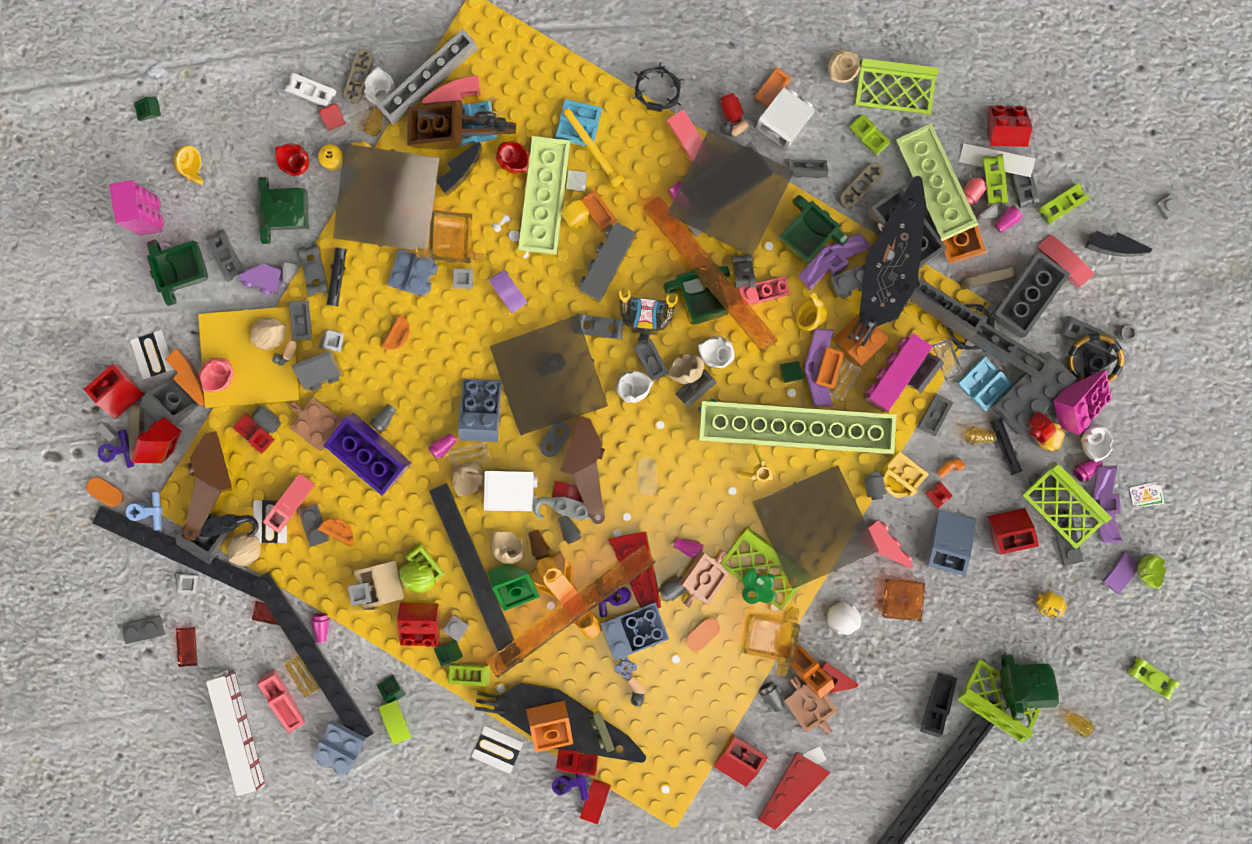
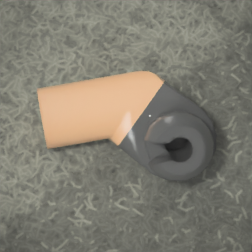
(733, 130)
(288, 353)
(638, 691)

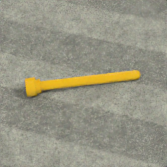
(614, 178)

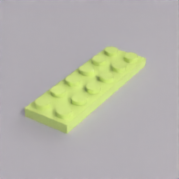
(941, 187)
(544, 195)

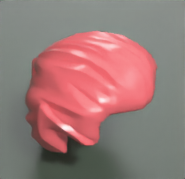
(216, 374)

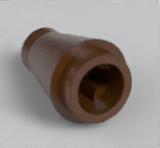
(538, 545)

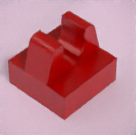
(938, 494)

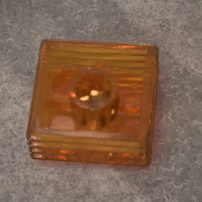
(912, 608)

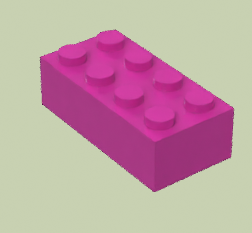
(136, 208)
(897, 373)

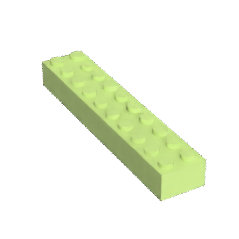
(797, 427)

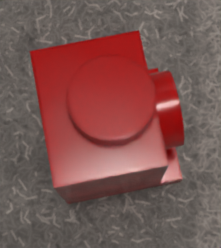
(1041, 428)

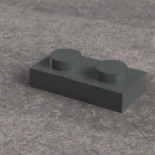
(809, 168)
(300, 320)
(651, 360)
(925, 372)
(693, 391)
(935, 415)
(311, 519)
(143, 630)

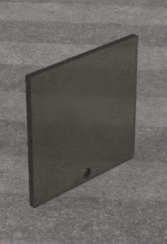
(730, 192)
(385, 197)
(548, 375)
(815, 527)

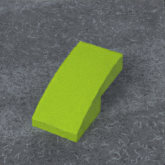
(869, 135)
(395, 722)

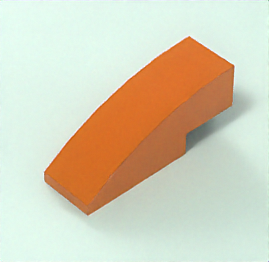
(187, 375)
(810, 672)

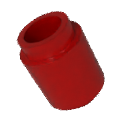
(731, 108)

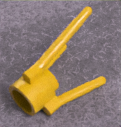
(761, 471)

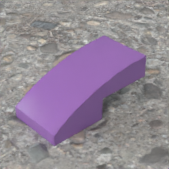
(508, 291)
(1122, 573)

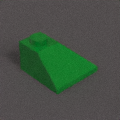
(512, 586)

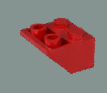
(1008, 126)
(114, 391)
(156, 443)
(1012, 531)
(418, 624)
(740, 760)

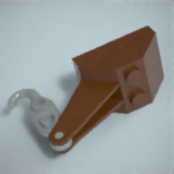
(581, 463)

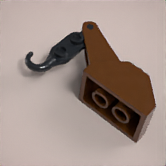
(441, 125)
(211, 480)

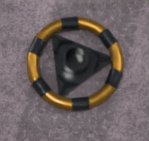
(1095, 358)

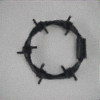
(654, 106)
(990, 321)

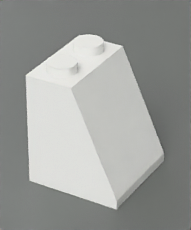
(785, 118)
(509, 491)

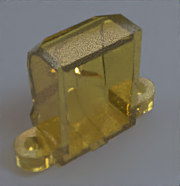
(450, 239)
(773, 638)

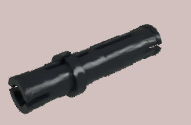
(338, 268)
(1006, 446)

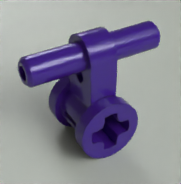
(123, 449)
(614, 600)
(579, 781)

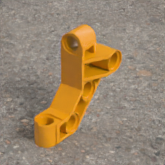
(555, 577)

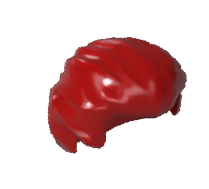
(512, 157)
(292, 159)

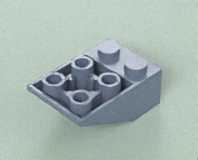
(480, 410)
(951, 543)
(634, 631)

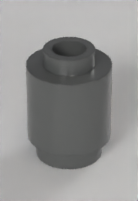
(266, 419)
(875, 485)
(672, 589)

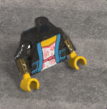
(646, 315)

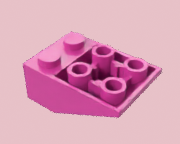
(1082, 402)

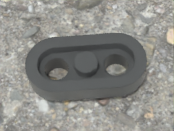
(555, 439)

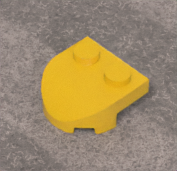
(902, 475)

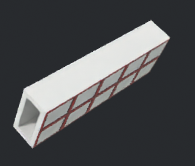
(235, 732)

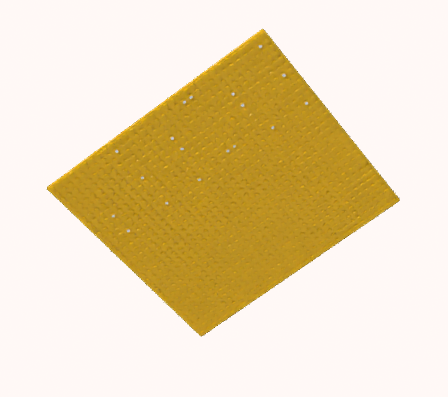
(689, 695)

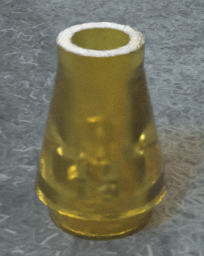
(374, 122)
(979, 436)
(1080, 724)

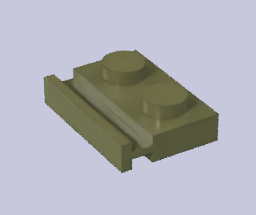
(604, 739)

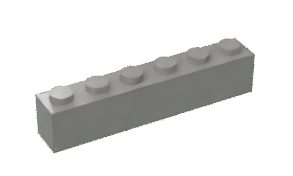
(428, 77)

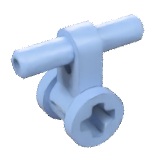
(146, 510)

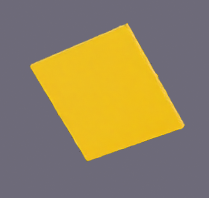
(255, 375)

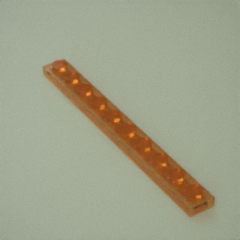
(711, 275)
(570, 611)

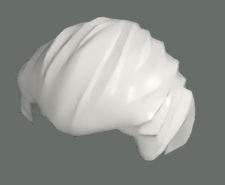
(378, 86)
(717, 352)
(633, 386)
(1097, 442)
(843, 618)

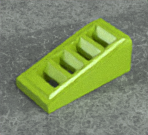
(424, 553)
(485, 674)

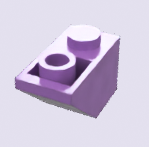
(264, 277)

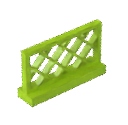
(897, 69)
(1078, 493)
(762, 547)
(995, 712)

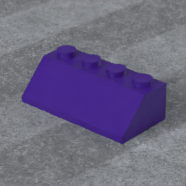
(367, 453)

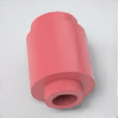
(974, 189)

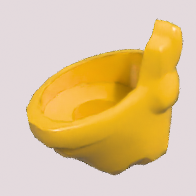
(188, 163)
(811, 313)

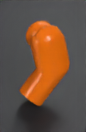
(949, 465)

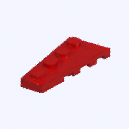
(645, 584)
(794, 787)

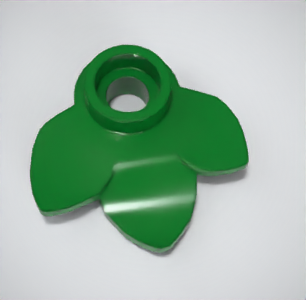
(760, 585)

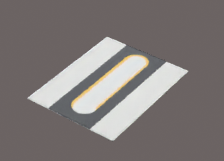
(151, 354)
(265, 534)
(497, 749)

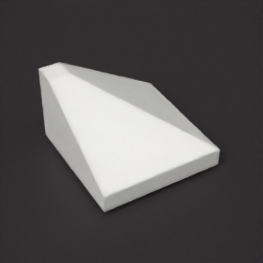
(576, 180)

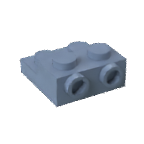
(412, 273)
(339, 748)

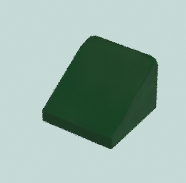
(147, 108)
(791, 372)
(448, 653)
(391, 689)

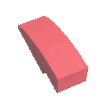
(454, 91)
(685, 133)
(1067, 259)
(281, 701)

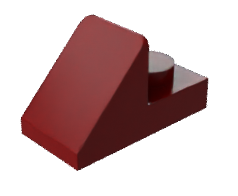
(841, 681)

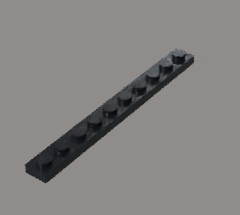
(167, 547)
(472, 566)
(311, 655)
(938, 780)

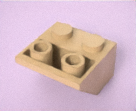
(383, 583)

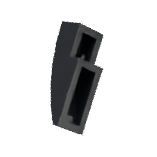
(460, 169)
(1116, 245)
(938, 705)

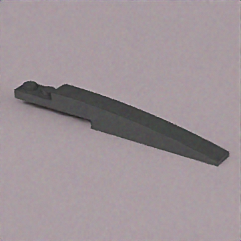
(971, 327)

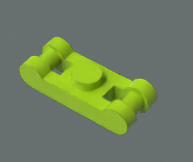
(995, 179)
(1064, 203)
(1153, 678)

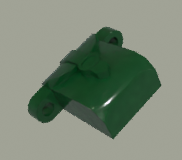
(280, 209)
(810, 231)
(176, 268)
(696, 297)
(1027, 686)

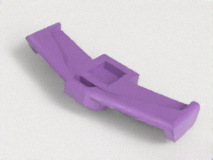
(832, 259)
(820, 340)
(1110, 502)

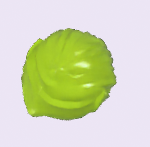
(1152, 570)
(417, 577)

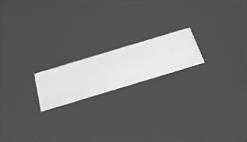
(1012, 162)

